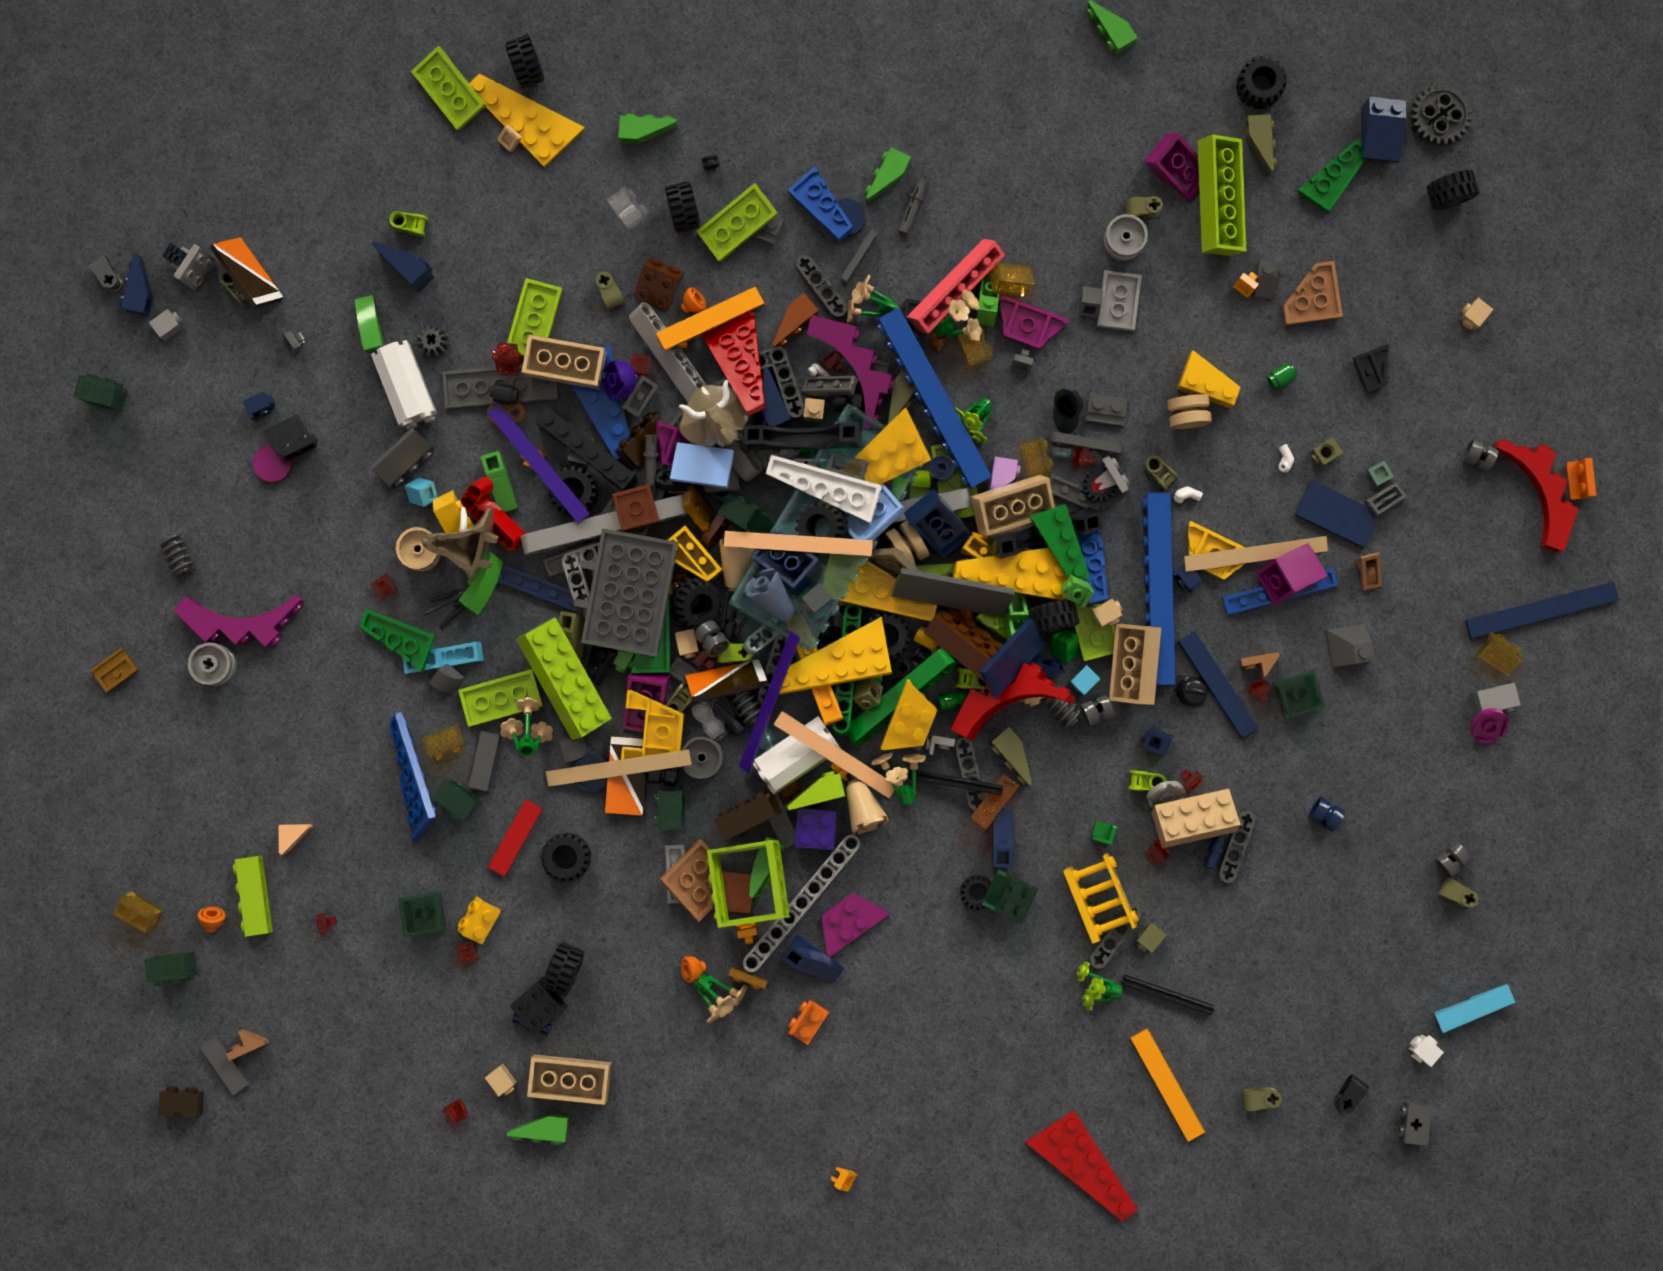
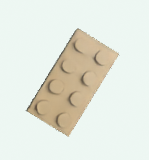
(564, 362)
(1011, 504)
(1135, 664)
(1195, 818)
(569, 1079)

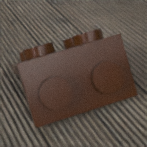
(658, 284)

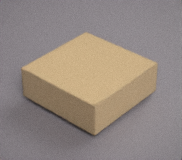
(509, 138)

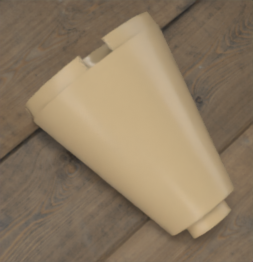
(734, 564)
(863, 808)

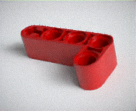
(477, 500)

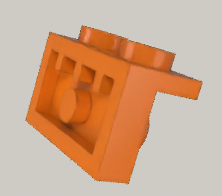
(1581, 479)
(808, 1021)

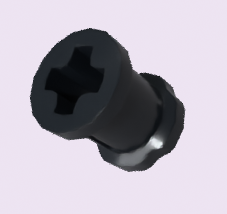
(921, 654)

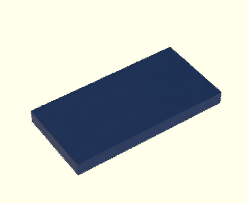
(1337, 514)
(1009, 659)

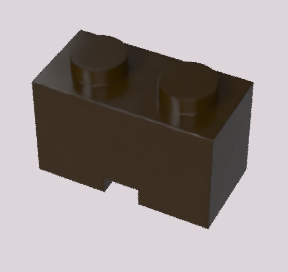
(177, 1101)

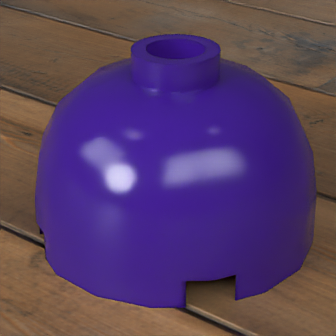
(619, 379)

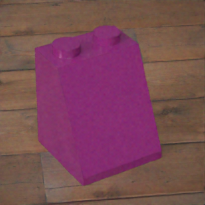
(1291, 574)

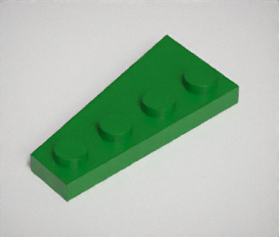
(1333, 179)
(1059, 534)
(404, 639)
(652, 664)

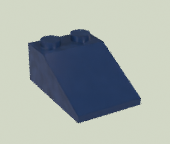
(1382, 129)
(413, 270)
(775, 412)
(937, 523)
(794, 567)

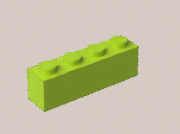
(253, 896)

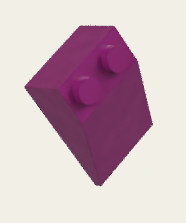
(1175, 164)
(647, 684)

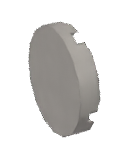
(1165, 792)

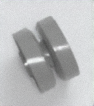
(1121, 248)
(201, 662)

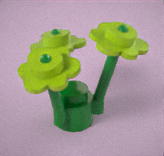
(972, 421)
(1096, 988)

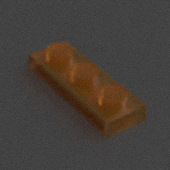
(993, 803)

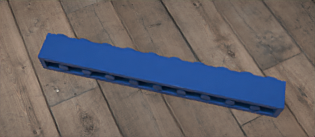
(933, 397)
(1159, 579)

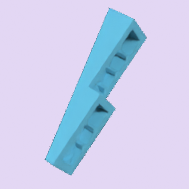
(451, 655)
(1474, 1008)

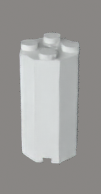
(404, 384)
(791, 759)

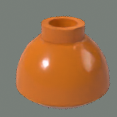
(693, 301)
(211, 918)
(692, 968)

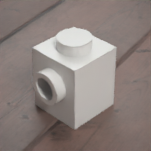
(1425, 1050)

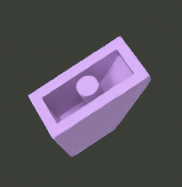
(1003, 472)

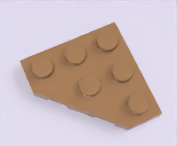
(1315, 297)
(690, 881)

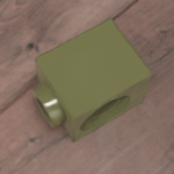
(1332, 448)
(867, 693)
(1150, 938)

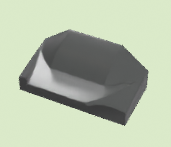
(639, 398)

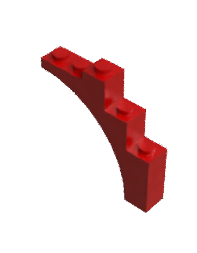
(1550, 488)
(981, 706)

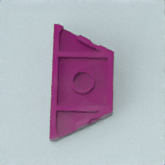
(1028, 323)
(667, 441)
(848, 921)

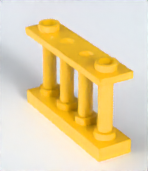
(1088, 912)

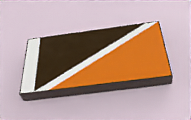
(246, 272)
(726, 680)
(625, 792)

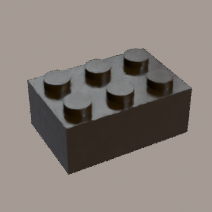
(747, 814)

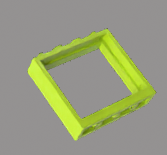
(777, 880)

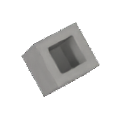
(167, 324)

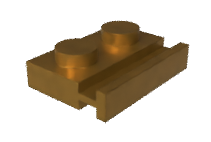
(697, 508)
(114, 670)
(755, 981)

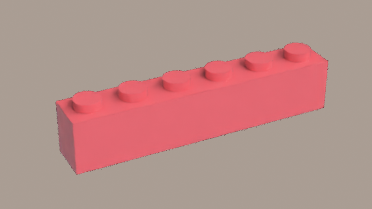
(962, 277)

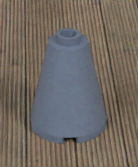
(771, 595)

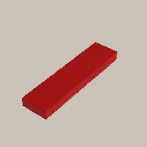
(515, 837)

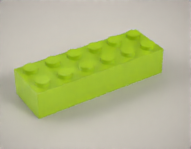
(1221, 195)
(563, 679)

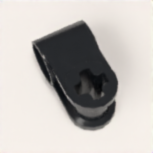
(834, 629)
(900, 669)
(1352, 1092)

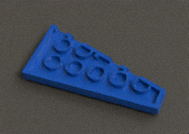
(605, 412)
(413, 787)

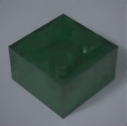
(101, 392)
(745, 516)
(1299, 694)
(456, 799)
(670, 810)
(1010, 896)
(422, 913)
(170, 967)

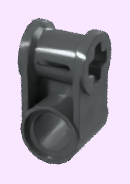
(105, 273)

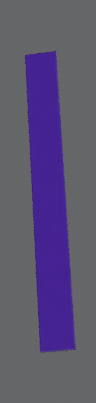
(538, 463)
(769, 701)

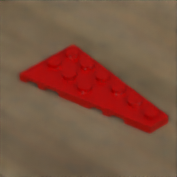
(738, 357)
(1076, 1155)

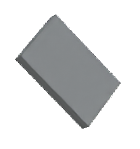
(1119, 301)

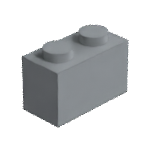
(1500, 697)

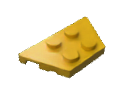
(1206, 541)
(910, 720)

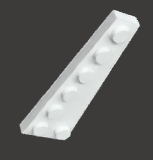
(839, 490)

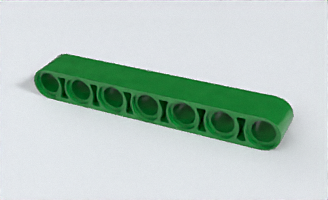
(922, 678)
(847, 697)

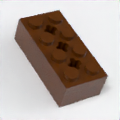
(962, 639)

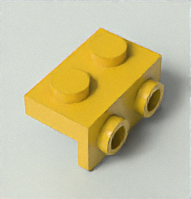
(478, 920)

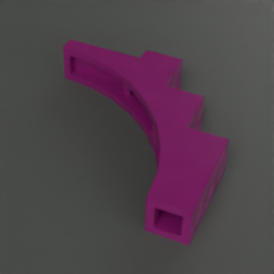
(842, 338)
(238, 630)

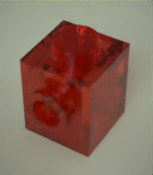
(506, 357)

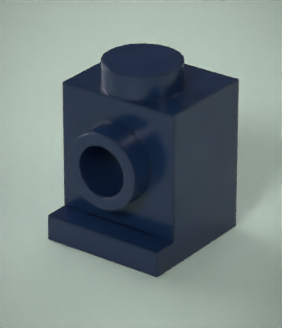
(259, 405)
(1187, 580)
(1157, 747)

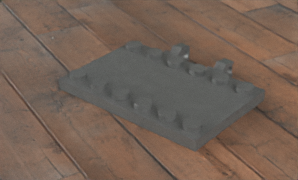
(628, 592)

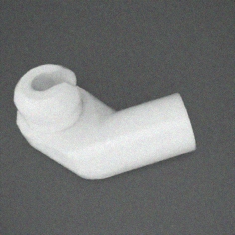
(817, 369)
(1287, 459)
(1187, 492)

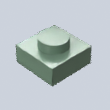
(1380, 473)

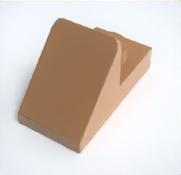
(1370, 571)
(1265, 663)
(250, 1041)

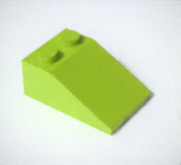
(821, 790)

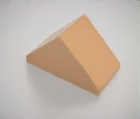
(290, 835)

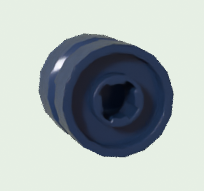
(941, 468)
(1325, 813)

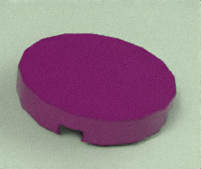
(268, 465)
(1489, 725)

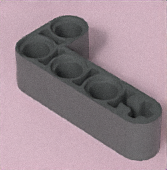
(784, 384)

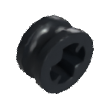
(710, 162)

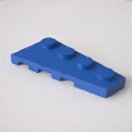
(818, 201)
(1092, 551)

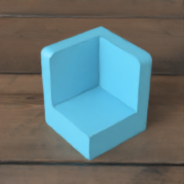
(421, 492)
(1084, 680)

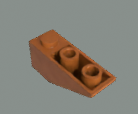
(796, 317)

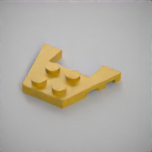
(661, 729)

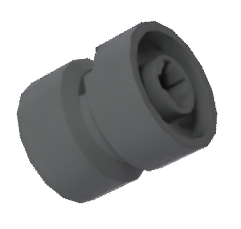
(1474, 451)
(711, 638)
(1091, 713)
(1458, 855)

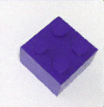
(815, 828)

